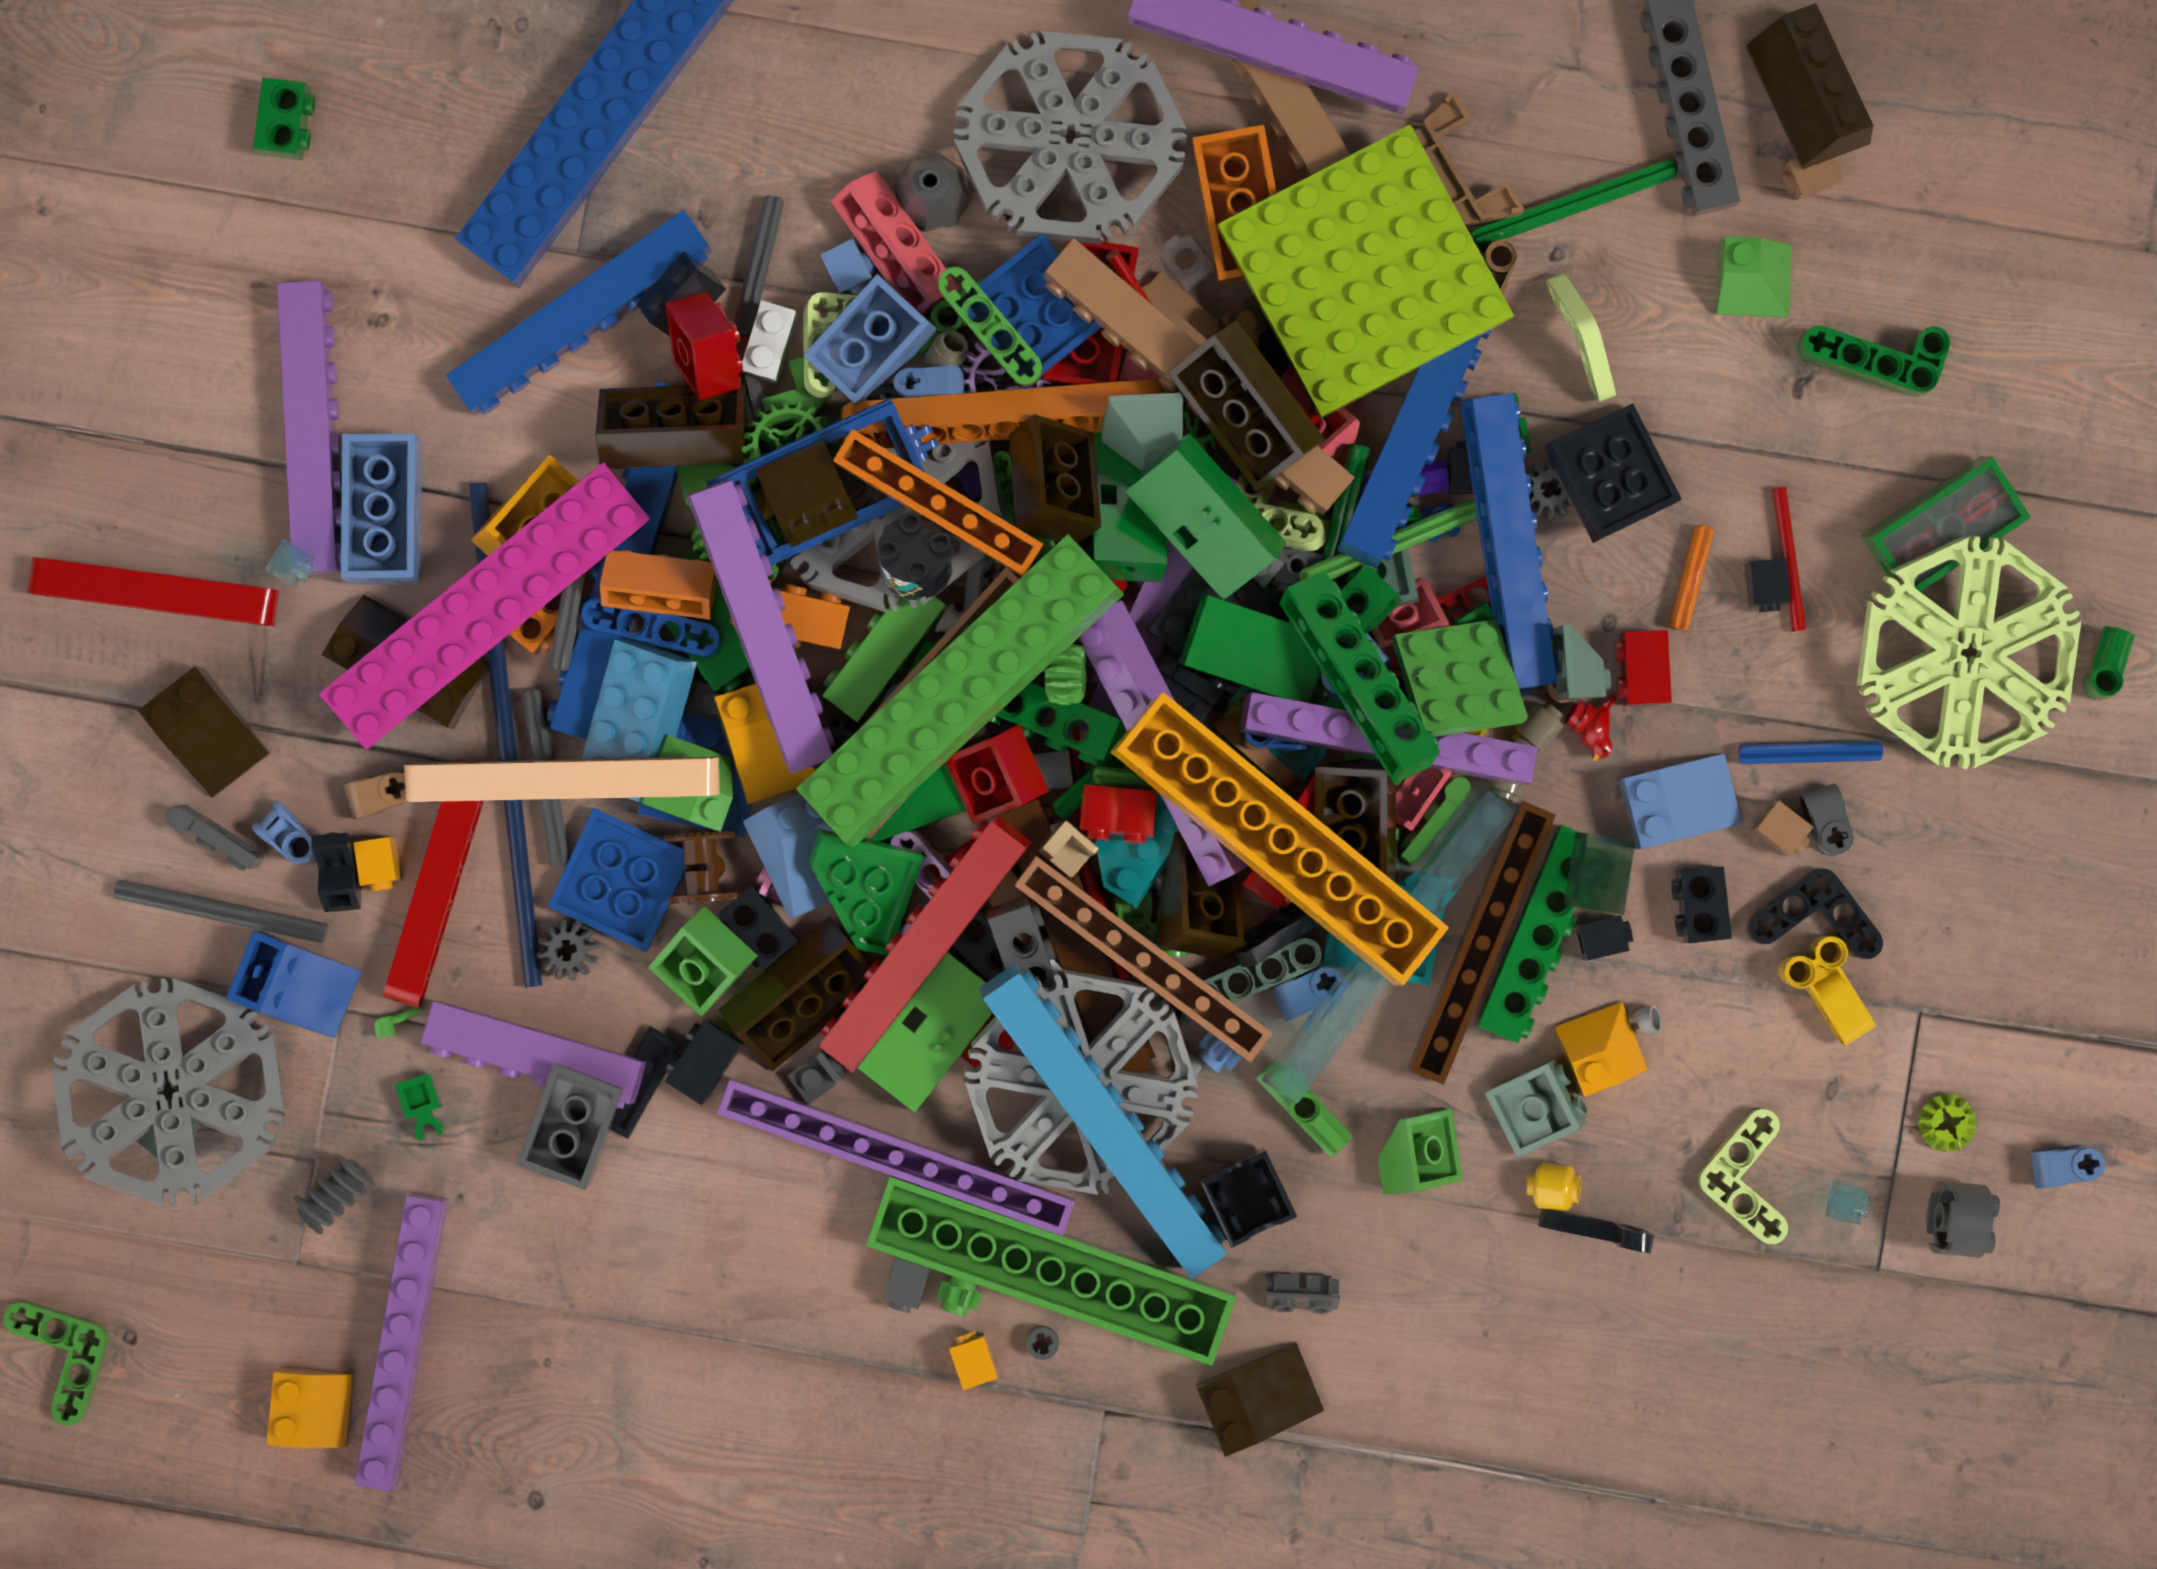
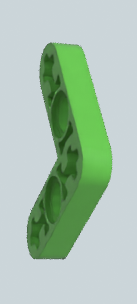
(73, 1343)

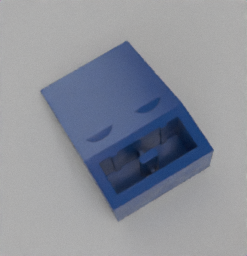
(293, 984)

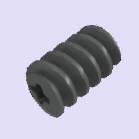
(333, 1193)

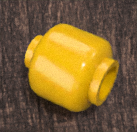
(1554, 1186)

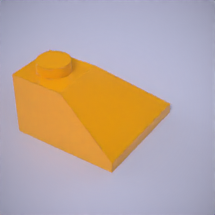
(1601, 1049)

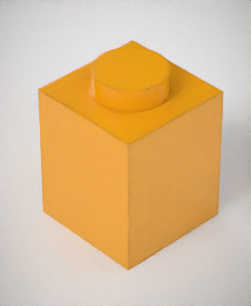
(377, 863)
(973, 1359)

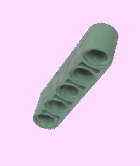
(1256, 981)

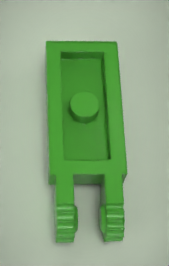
(1436, 819)

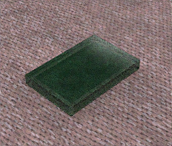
(1599, 873)

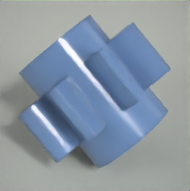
(1217, 1053)

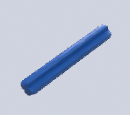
(1810, 752)

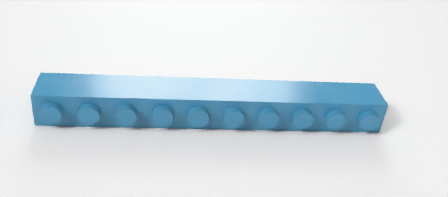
(1103, 1120)

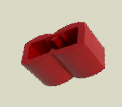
(1118, 813)

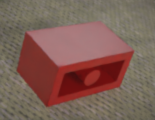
(1644, 668)

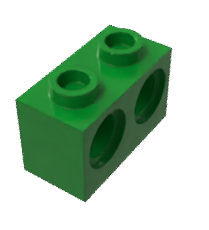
(273, 119)

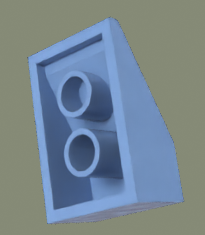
(869, 340)
(1680, 801)
(784, 843)

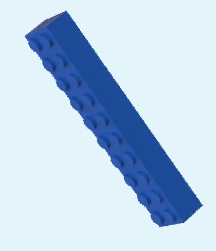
(586, 132)

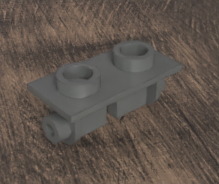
(1315, 1297)

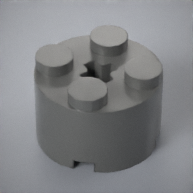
(1962, 1219)

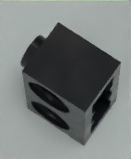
(1712, 903)
(765, 921)
(979, 952)

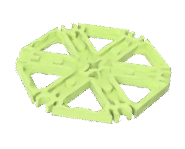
(1990, 666)

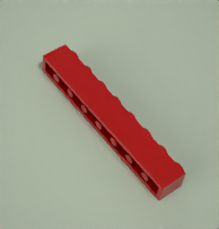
(925, 943)

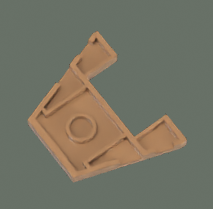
(1493, 206)

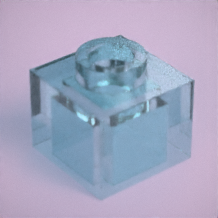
(291, 563)
(1847, 1203)

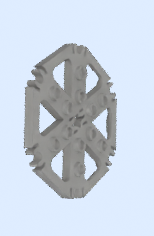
(1052, 155)
(827, 556)
(1112, 1051)
(171, 1126)

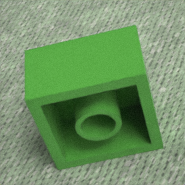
(702, 961)

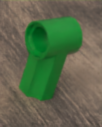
(2109, 660)

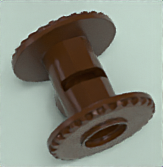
(702, 867)

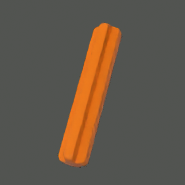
(1691, 577)

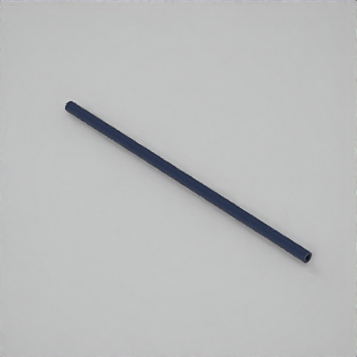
(507, 752)

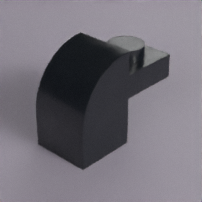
(337, 872)

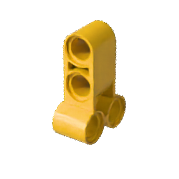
(1830, 990)

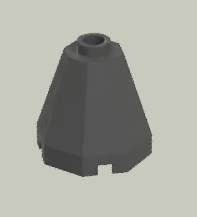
(936, 205)

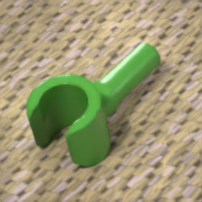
(385, 1025)

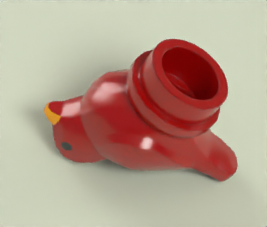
(1592, 726)

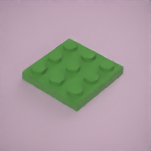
(1460, 678)

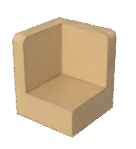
(1067, 849)

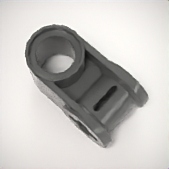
(1826, 811)

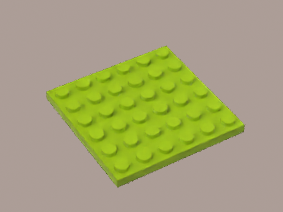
(1365, 271)

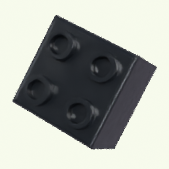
(1247, 1197)

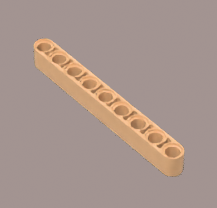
(562, 779)

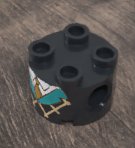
(915, 557)

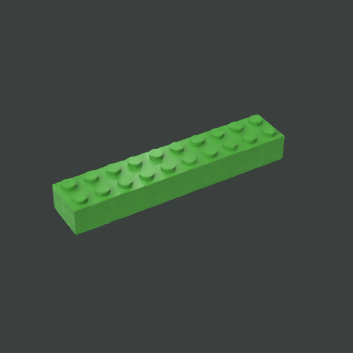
(960, 691)
(1052, 1270)

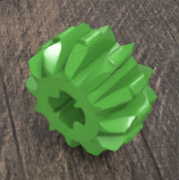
(1067, 676)

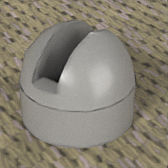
(1648, 1020)

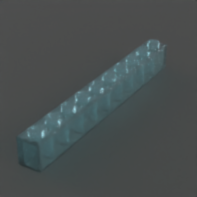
(1359, 982)

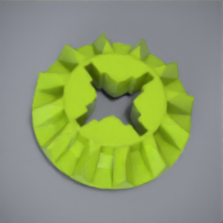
(1932, 1115)

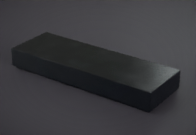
(657, 1051)

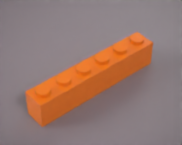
(938, 503)

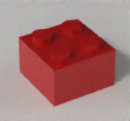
(704, 345)
(996, 774)

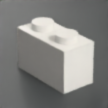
(769, 342)

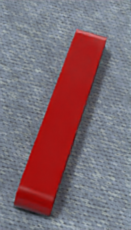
(153, 591)
(432, 901)

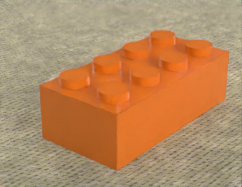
(1231, 176)

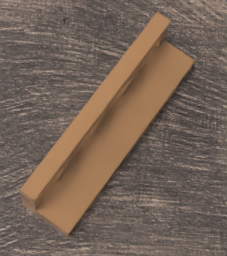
(1181, 308)

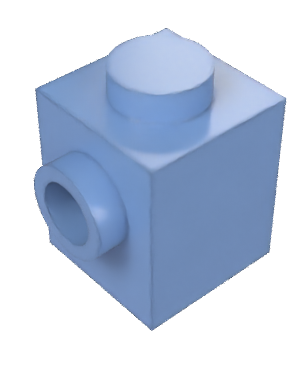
(848, 267)

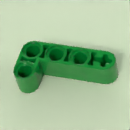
(1870, 353)

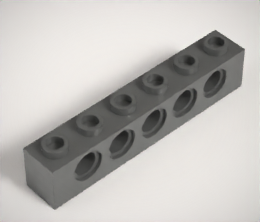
(1706, 120)
(1015, 918)

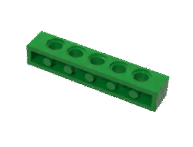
(1378, 725)
(1103, 728)
(1494, 1015)

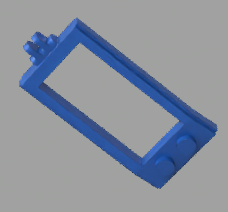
(904, 439)

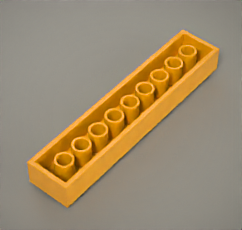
(1279, 839)

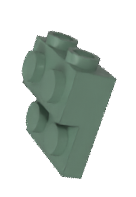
(1537, 1107)

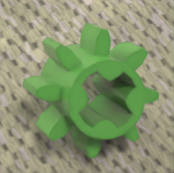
(958, 1296)

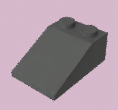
(570, 1126)

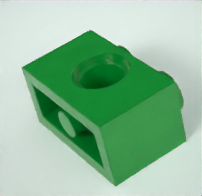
(1378, 597)

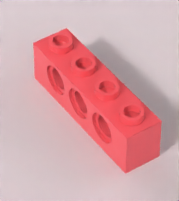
(892, 241)

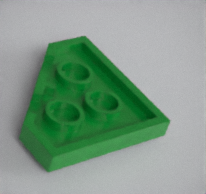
(866, 886)

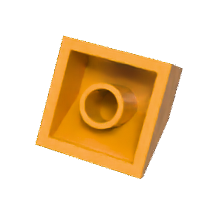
(309, 1408)

